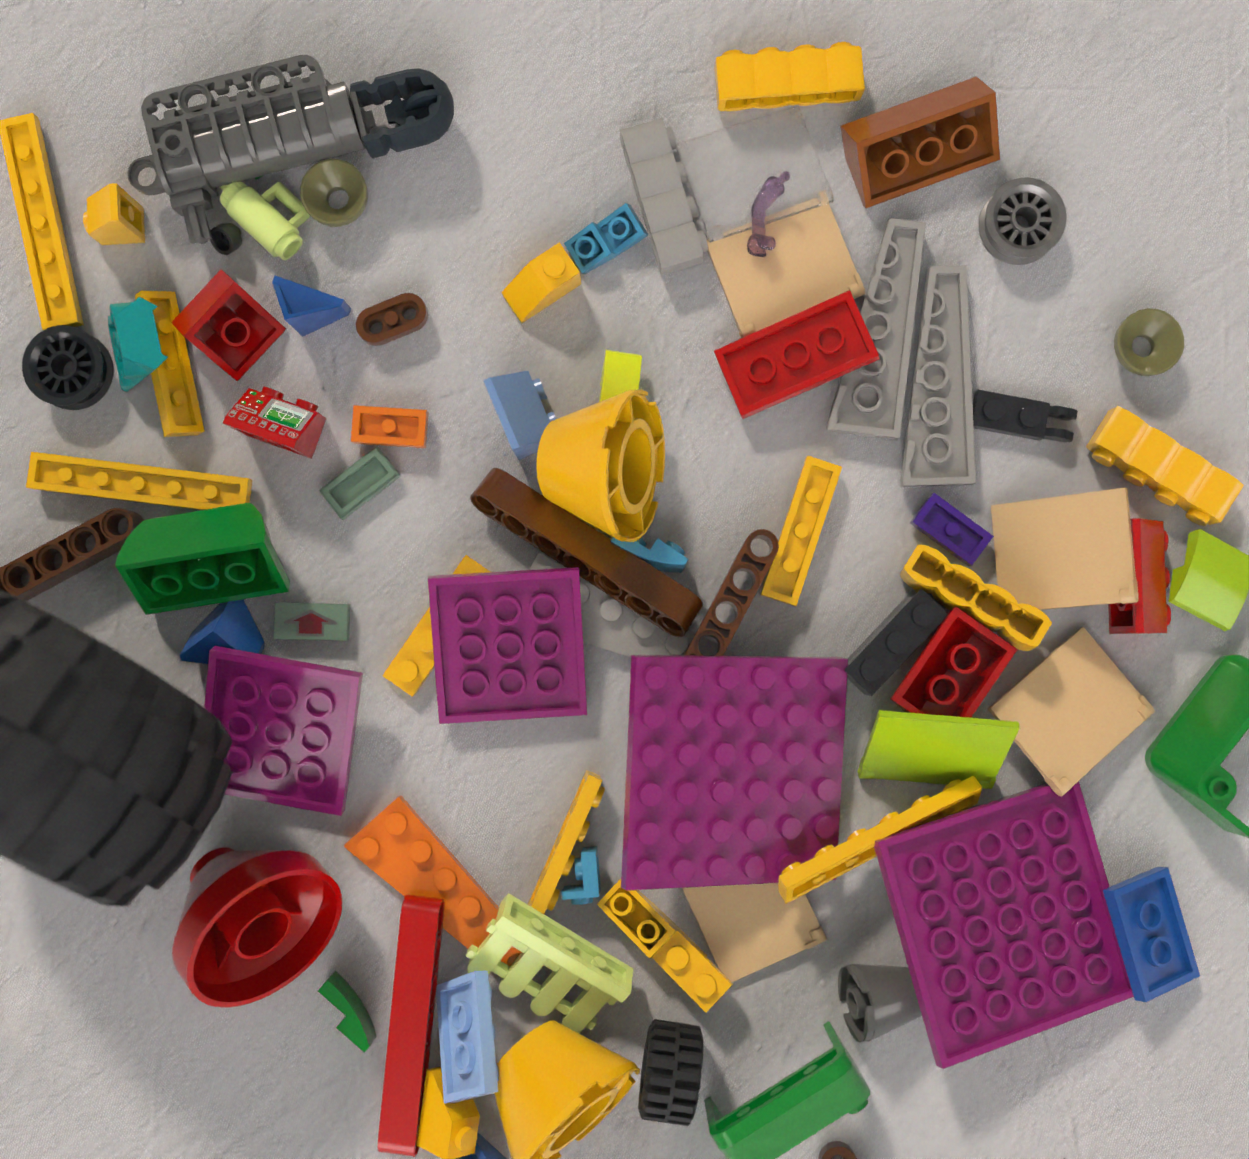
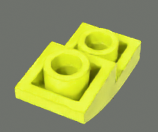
(619, 373)

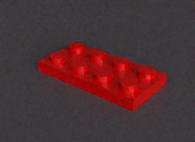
(796, 354)

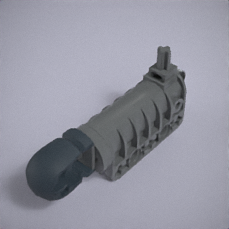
(278, 128)

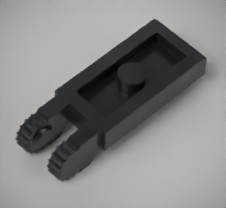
(1019, 416)

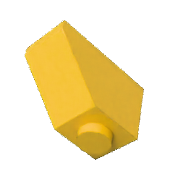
(114, 217)
(542, 283)
(446, 1128)

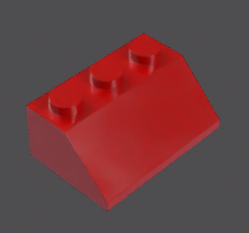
(1153, 578)
(954, 669)

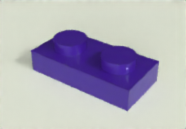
(951, 529)

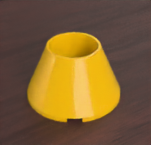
(606, 463)
(557, 1089)

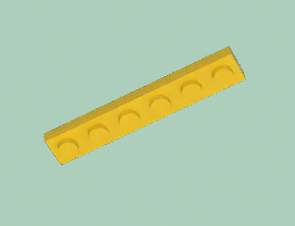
(40, 221)
(135, 482)
(859, 848)

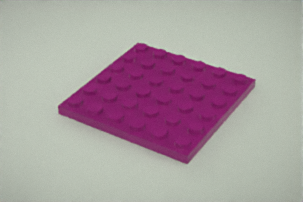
(730, 767)
(1003, 920)

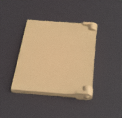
(797, 274)
(1066, 550)
(1072, 710)
(752, 926)

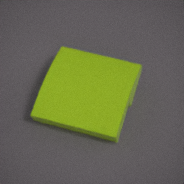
(1211, 580)

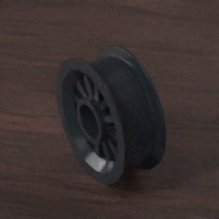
(64, 387)

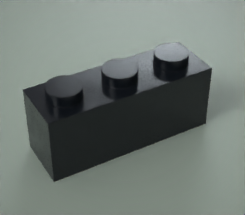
(894, 641)

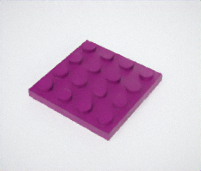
(508, 645)
(287, 727)

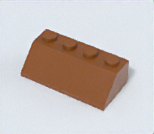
(922, 141)

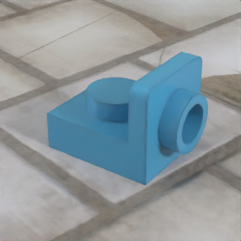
(587, 870)

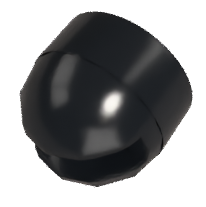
(226, 243)

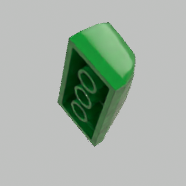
(201, 559)

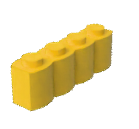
(789, 78)
(1164, 466)
(986, 603)

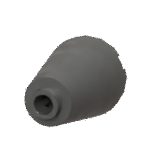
(877, 999)

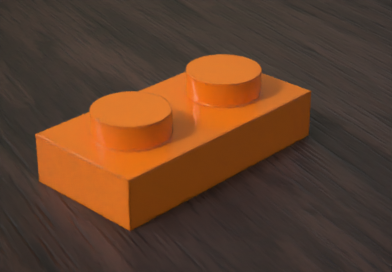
(389, 426)

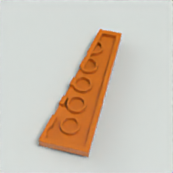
(419, 864)

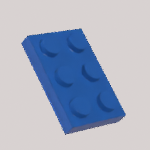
(1151, 933)

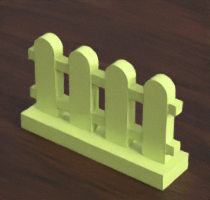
(559, 949)

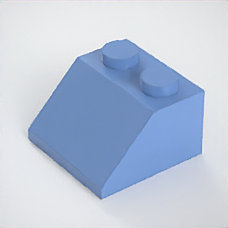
(520, 410)

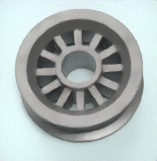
(1054, 221)

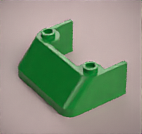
(1201, 737)
(792, 1107)

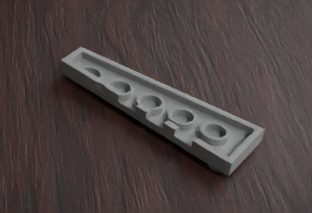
(873, 396)
(941, 407)
(620, 629)

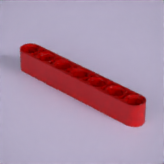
(410, 1023)

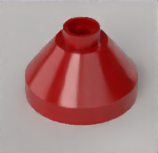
(253, 923)

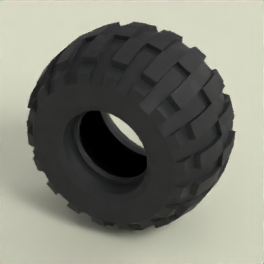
(99, 761)

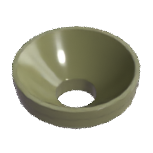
(322, 181)
(1163, 335)

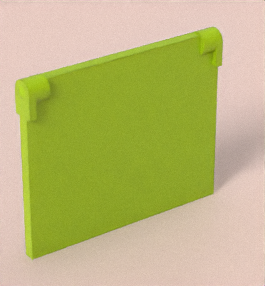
(936, 748)

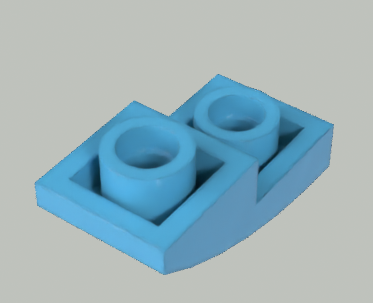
(607, 239)
(662, 556)

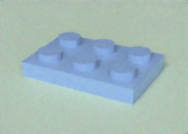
(466, 1037)

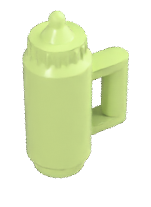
(262, 220)

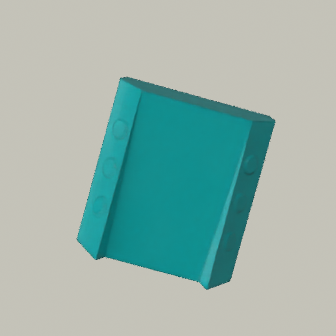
(134, 341)

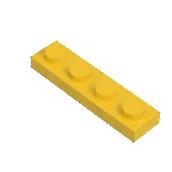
(173, 378)
(801, 530)
(416, 656)
(572, 830)

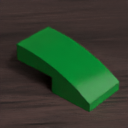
(357, 1022)

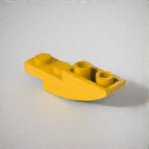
(666, 944)

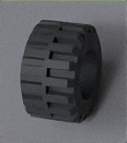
(671, 1072)

